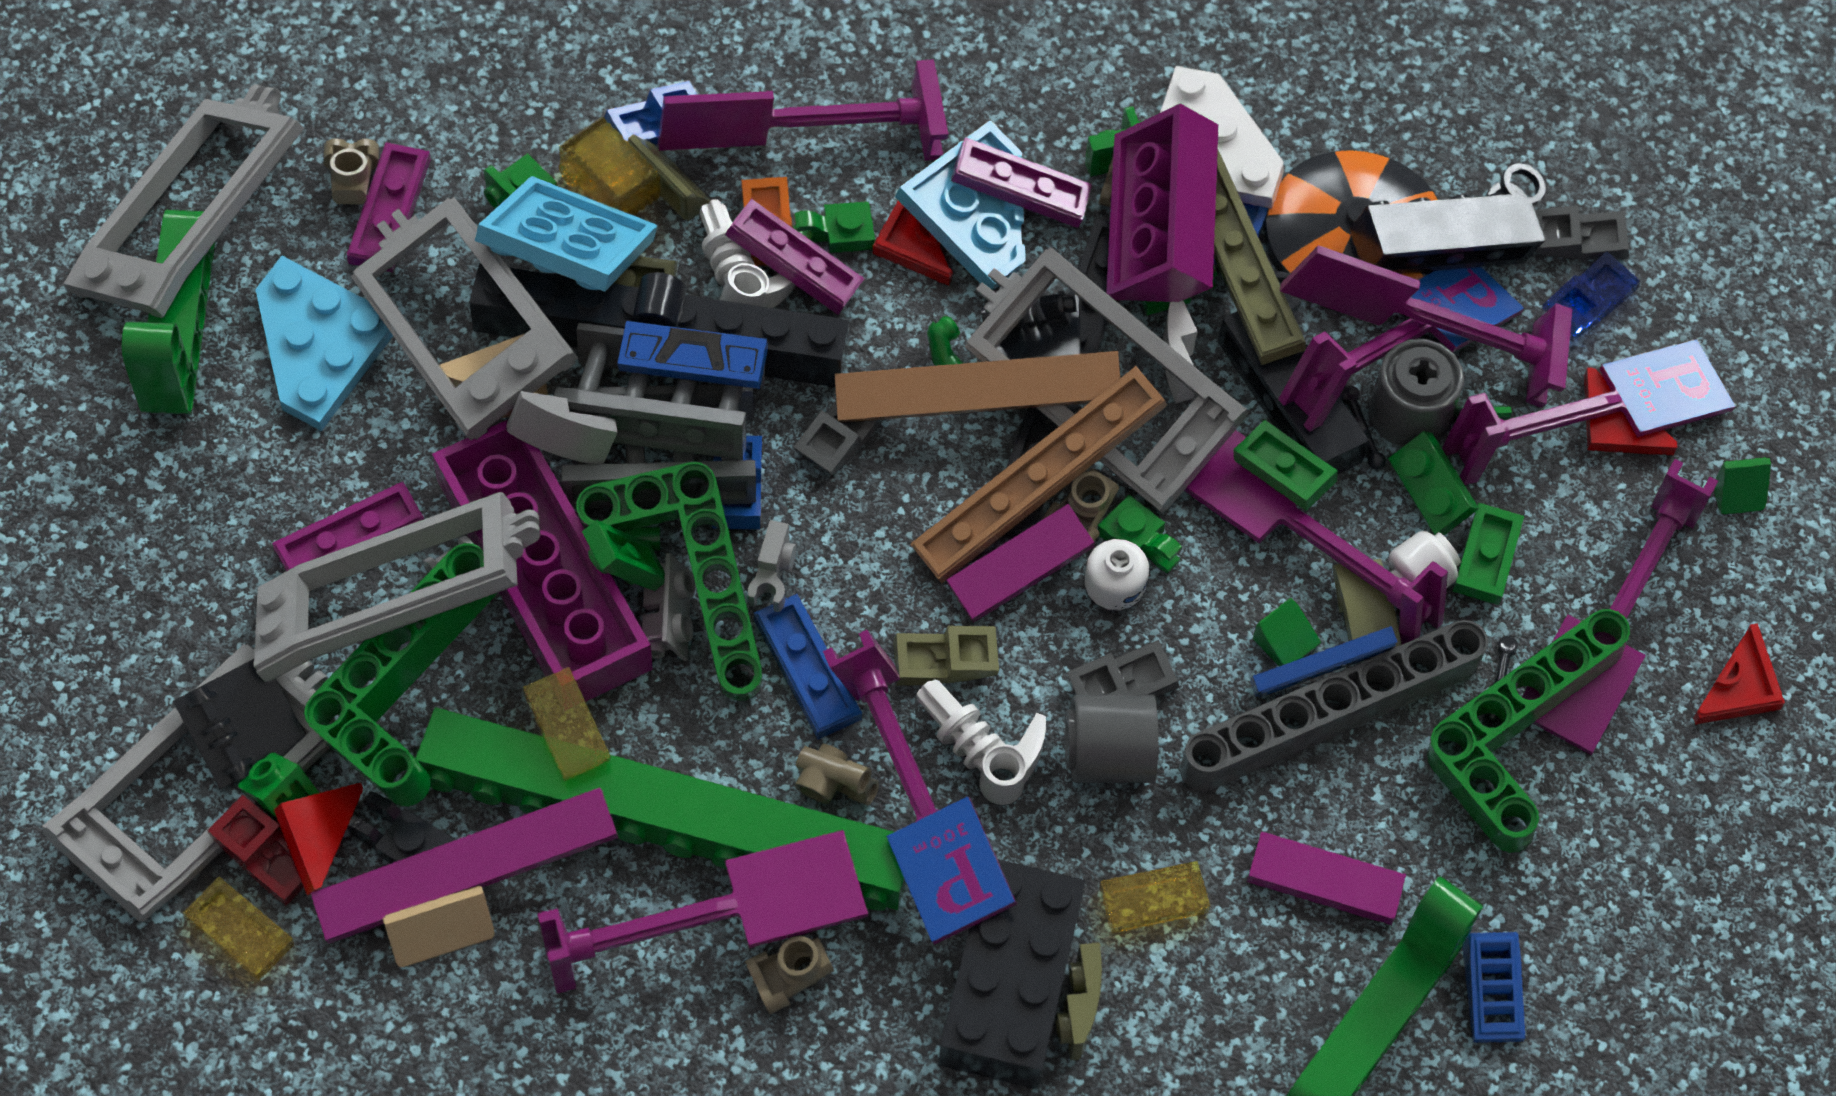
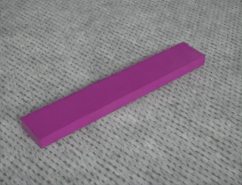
(465, 863)

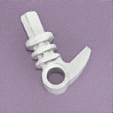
(733, 264)
(984, 750)

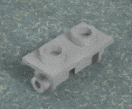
(672, 625)

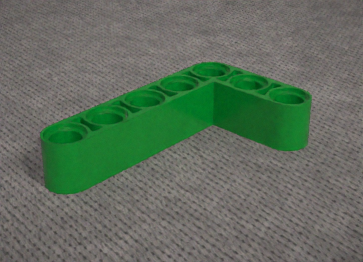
(166, 351)
(703, 558)
(394, 674)
(1516, 715)
(1393, 995)

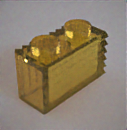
(608, 168)

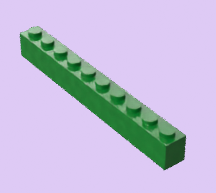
(646, 801)

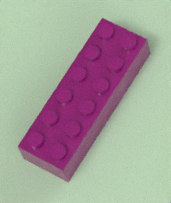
(561, 599)

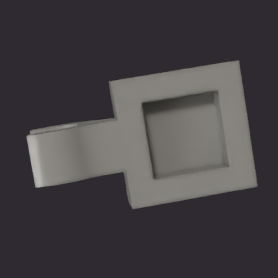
(774, 558)

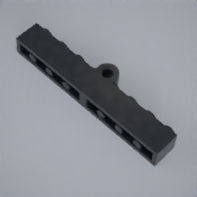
(799, 344)

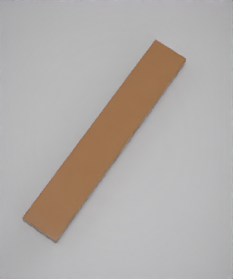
(974, 386)
(1039, 474)

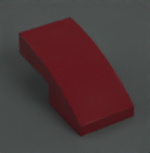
(258, 848)

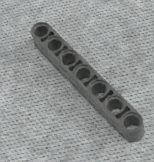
(1321, 722)

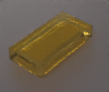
(566, 723)
(1154, 897)
(239, 928)

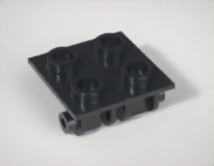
(1046, 329)
(238, 722)

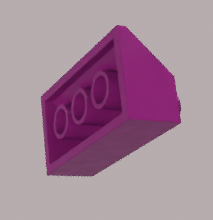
(1163, 208)

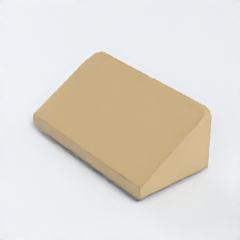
(439, 926)

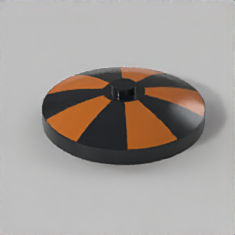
(1327, 196)

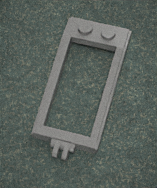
(152, 285)
(496, 385)
(1190, 439)
(283, 602)
(116, 860)

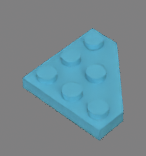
(968, 223)
(316, 339)

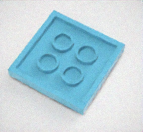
(566, 234)

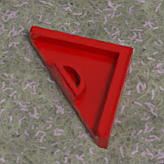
(911, 246)
(1614, 431)
(1745, 683)
(315, 830)

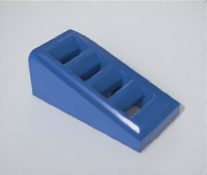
(1494, 944)

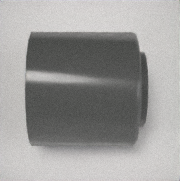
(1416, 391)
(1112, 739)

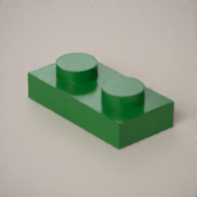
(1285, 465)
(1433, 483)
(1488, 554)
(623, 556)

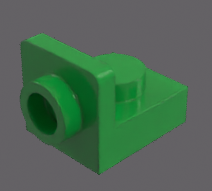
(1101, 146)
(502, 184)
(276, 782)

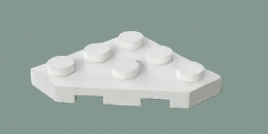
(1243, 147)

